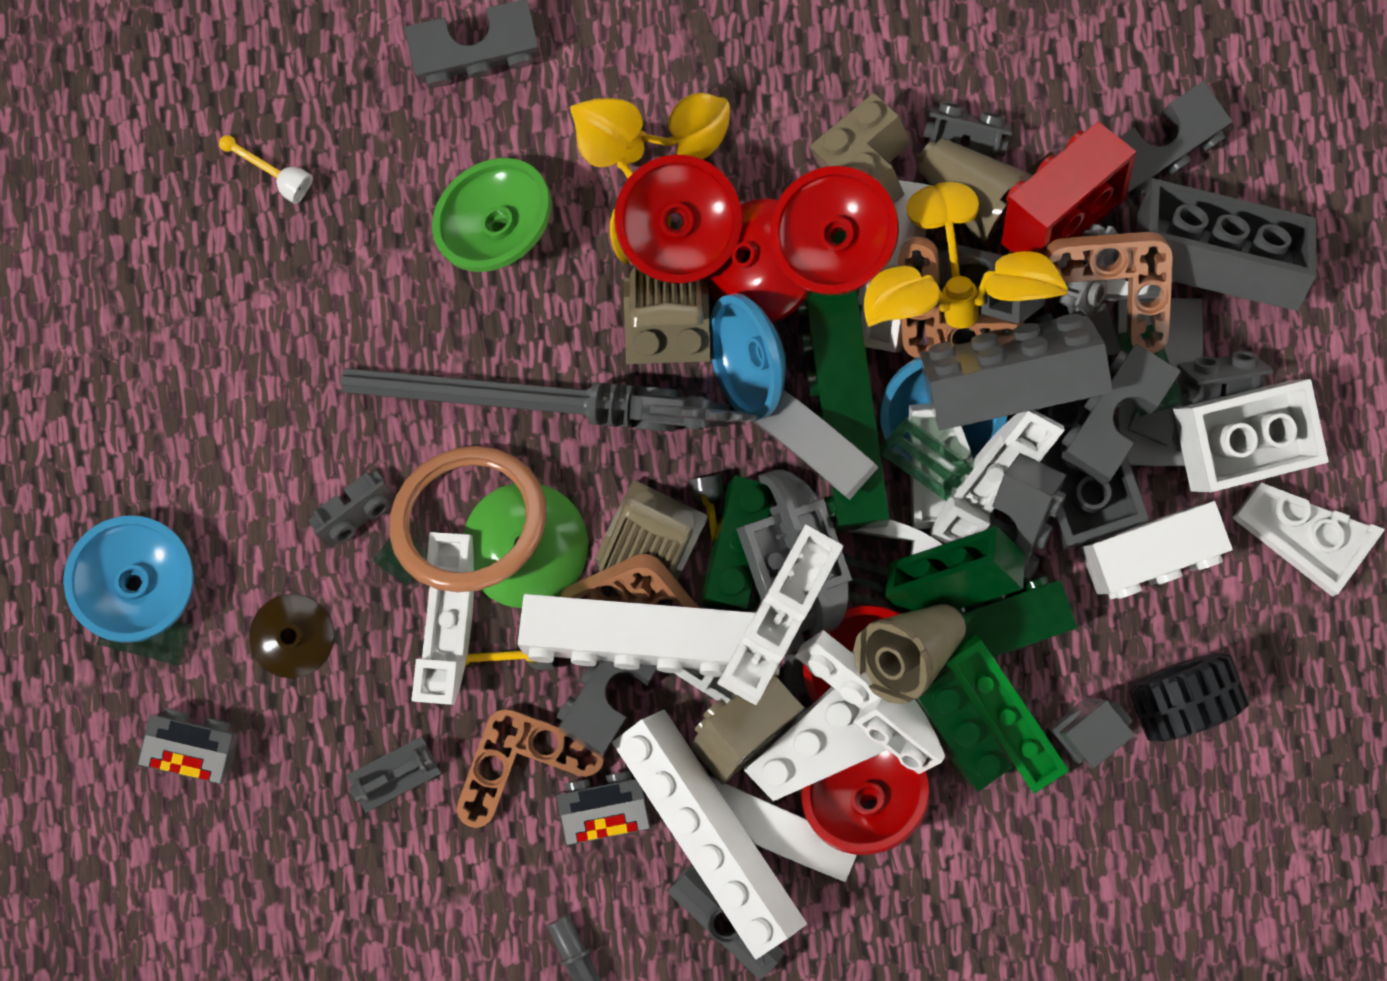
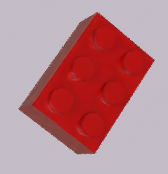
(1069, 191)

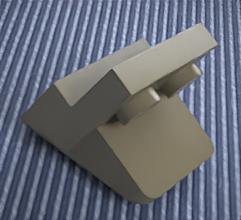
(665, 320)
(653, 526)

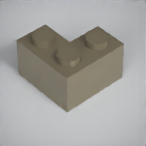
(866, 141)
(740, 729)

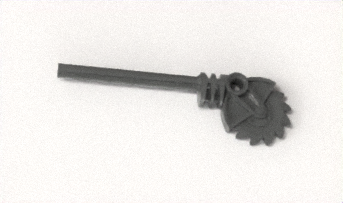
(602, 403)

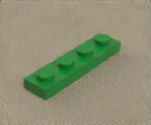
(1006, 714)

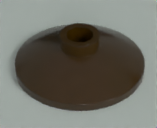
(312, 642)

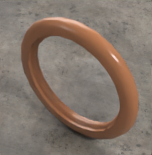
(497, 572)

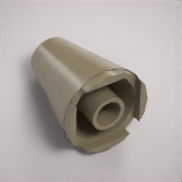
(984, 175)
(908, 651)

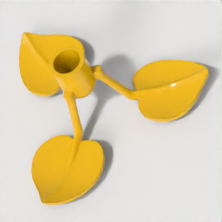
(612, 134)
(905, 294)

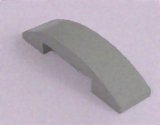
(818, 445)

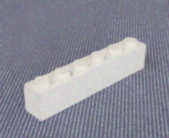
(630, 634)
(709, 833)

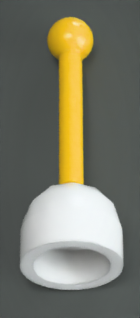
(287, 180)

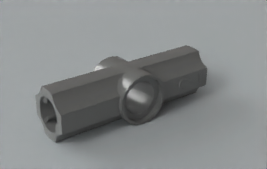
(697, 899)

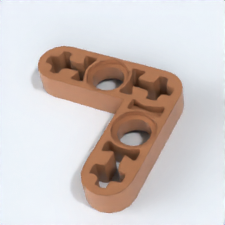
(1129, 265)
(936, 327)
(631, 586)
(522, 744)

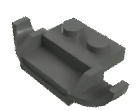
(771, 540)

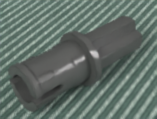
(572, 950)

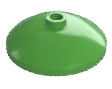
(483, 202)
(557, 558)

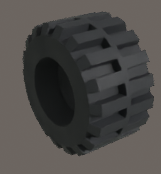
(1189, 697)

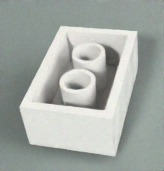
(1250, 435)
(1157, 551)

